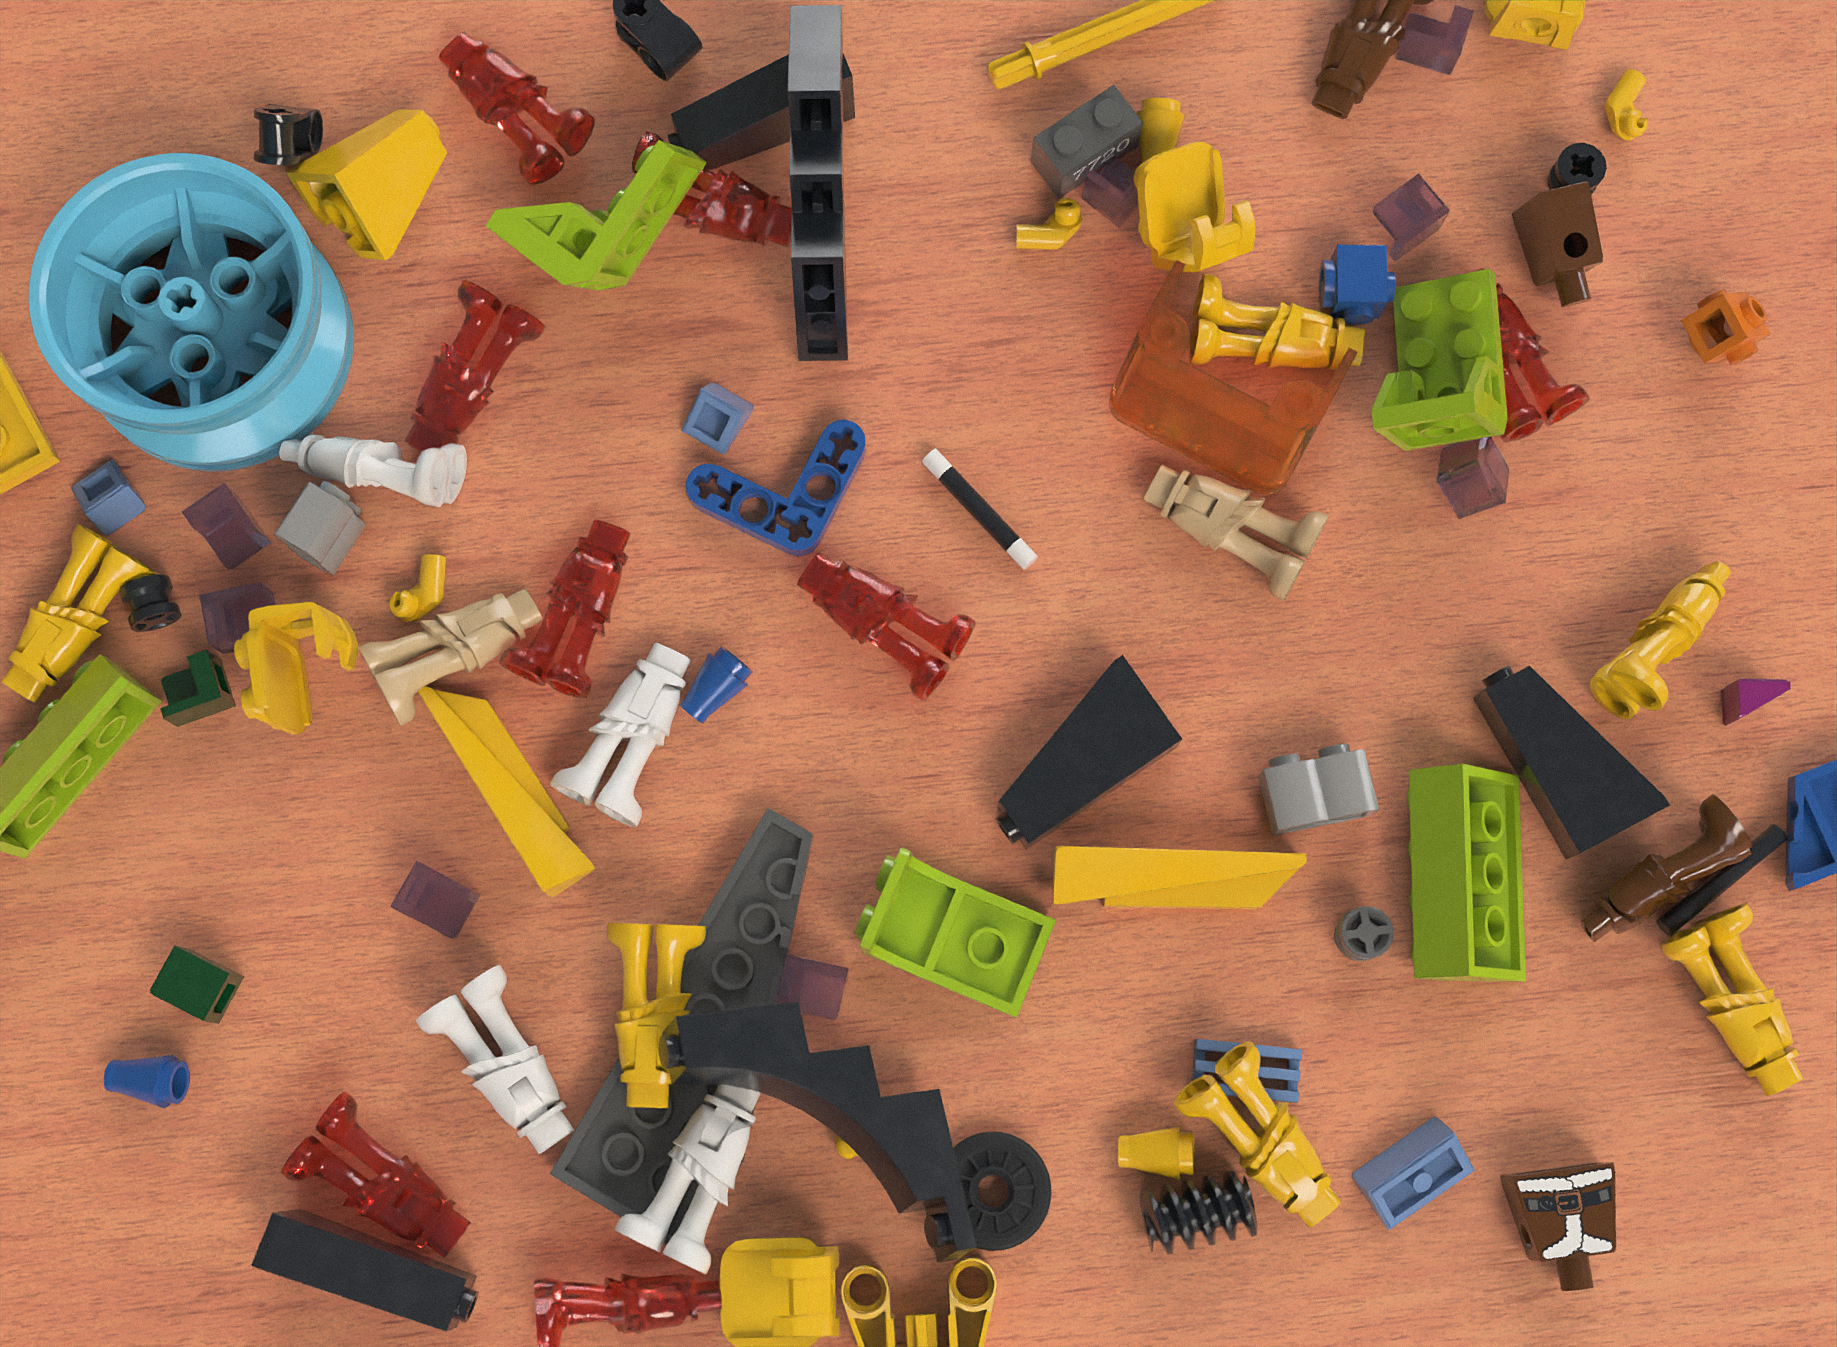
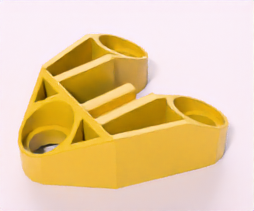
(967, 1316)

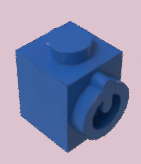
(1356, 283)

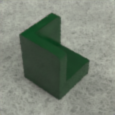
(197, 690)
(196, 984)

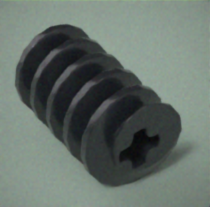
(1198, 1211)

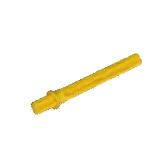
(1084, 38)

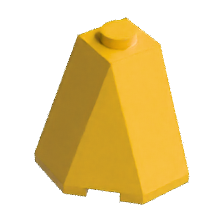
(373, 180)

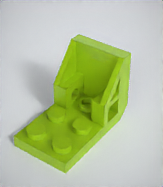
(602, 246)
(1447, 364)

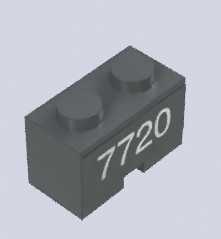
(1086, 141)

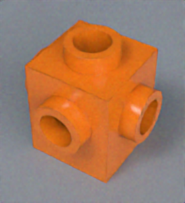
(1726, 327)

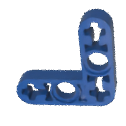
(799, 504)

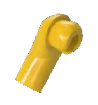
(1619, 106)
(1055, 230)

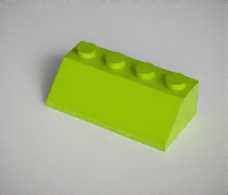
(68, 751)
(1466, 874)

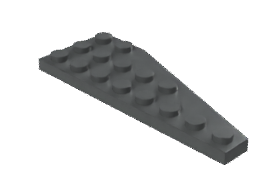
(623, 1150)

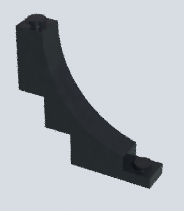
(817, 181)
(896, 1135)

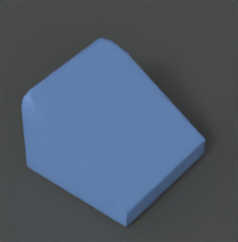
(717, 417)
(108, 498)

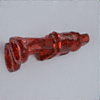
(501, 91)
(730, 206)
(1522, 348)
(453, 390)
(581, 589)
(866, 607)
(398, 1199)
(627, 1303)

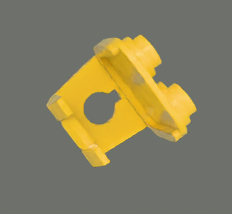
(1535, 20)
(1185, 209)
(277, 665)
(778, 1292)

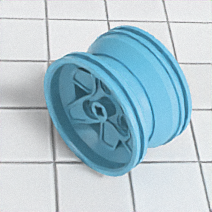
(92, 271)

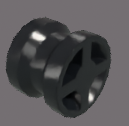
(1581, 155)
(150, 603)

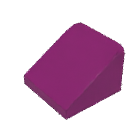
(1748, 695)

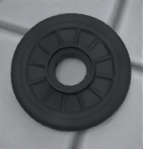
(1027, 1182)

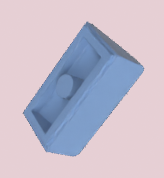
(1413, 1172)

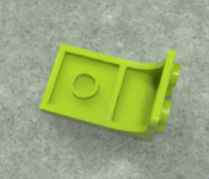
(953, 934)

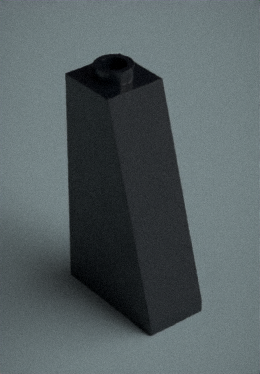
(744, 116)
(1093, 752)
(1564, 763)
(365, 1269)

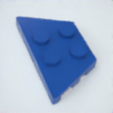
(1811, 826)

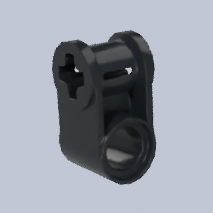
(656, 35)
(287, 134)

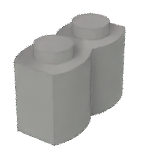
(321, 526)
(1317, 790)

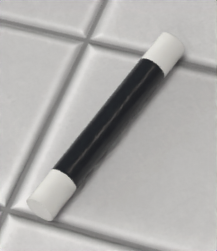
(979, 509)

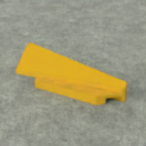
(510, 789)
(1170, 877)

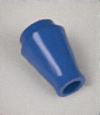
(715, 684)
(151, 1079)

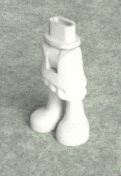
(359, 462)
(637, 715)
(514, 1083)
(709, 1153)

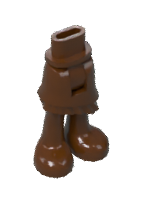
(1358, 54)
(1658, 880)

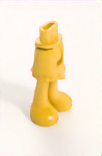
(1292, 335)
(57, 631)
(1665, 634)
(1751, 1016)
(643, 1021)
(1278, 1151)

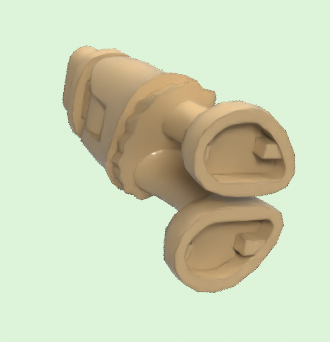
(1217, 511)
(463, 641)

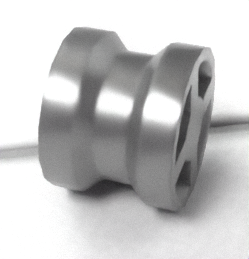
(1374, 931)

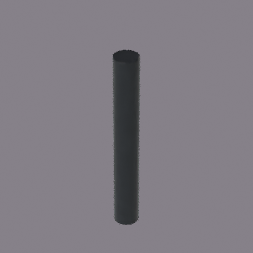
(1720, 882)

